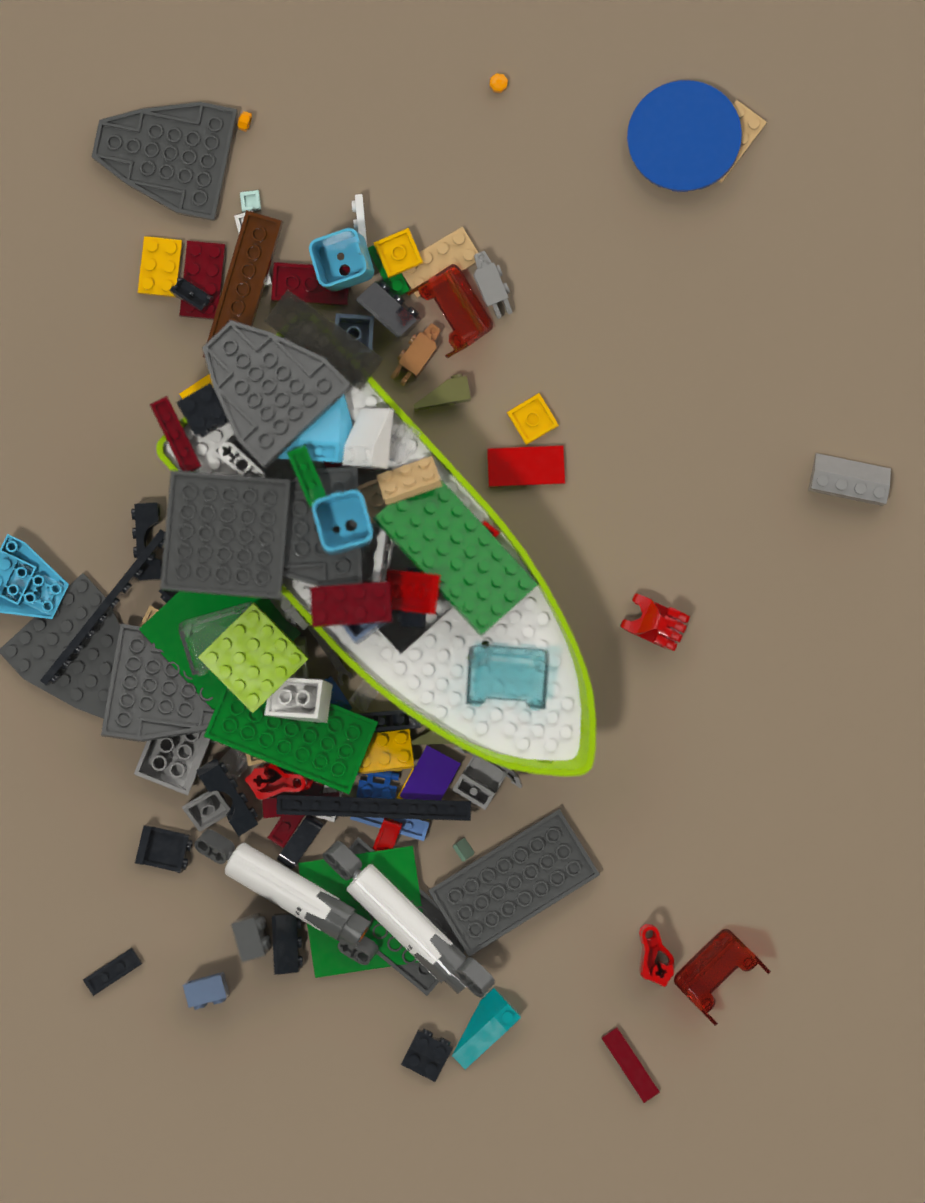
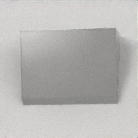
(207, 809)

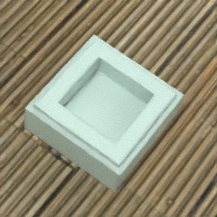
(250, 201)

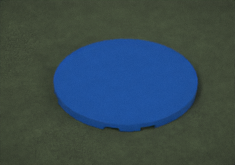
(684, 136)

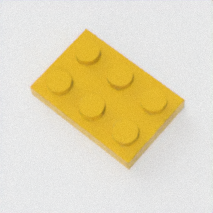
(159, 266)
(388, 752)

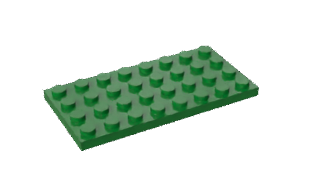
(451, 542)
(316, 750)

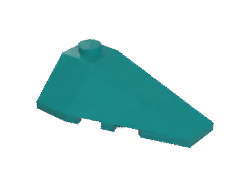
(489, 1023)

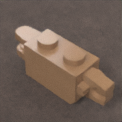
(418, 354)

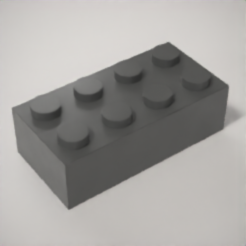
(251, 937)

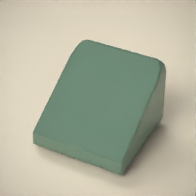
(463, 849)

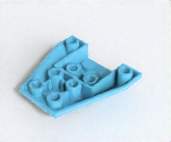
(326, 435)
(28, 582)

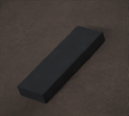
(112, 971)

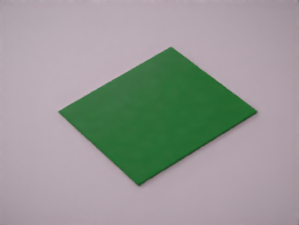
(164, 632)
(400, 869)

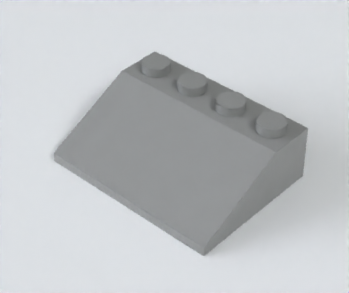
(173, 760)

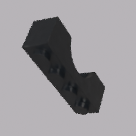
(146, 517)
(215, 778)

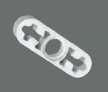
(234, 450)

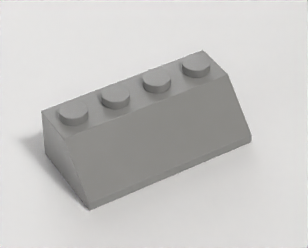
(850, 479)

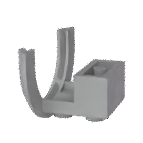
(482, 779)

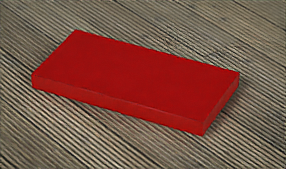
(526, 466)
(413, 591)

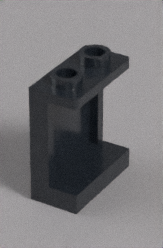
(163, 849)

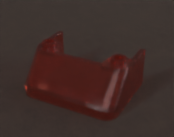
(458, 306)
(712, 967)

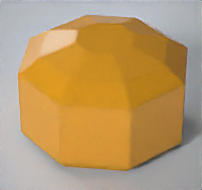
(498, 83)
(244, 121)

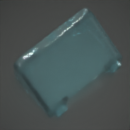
(507, 675)

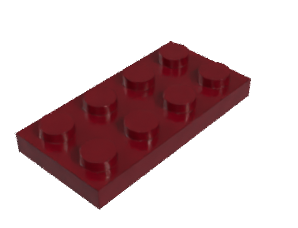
(205, 270)
(303, 283)
(351, 604)

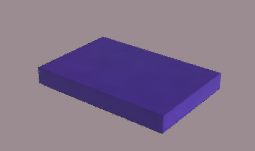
(430, 776)

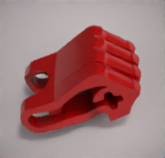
(657, 623)
(287, 783)
(650, 948)

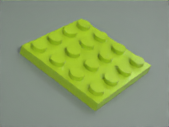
(253, 657)

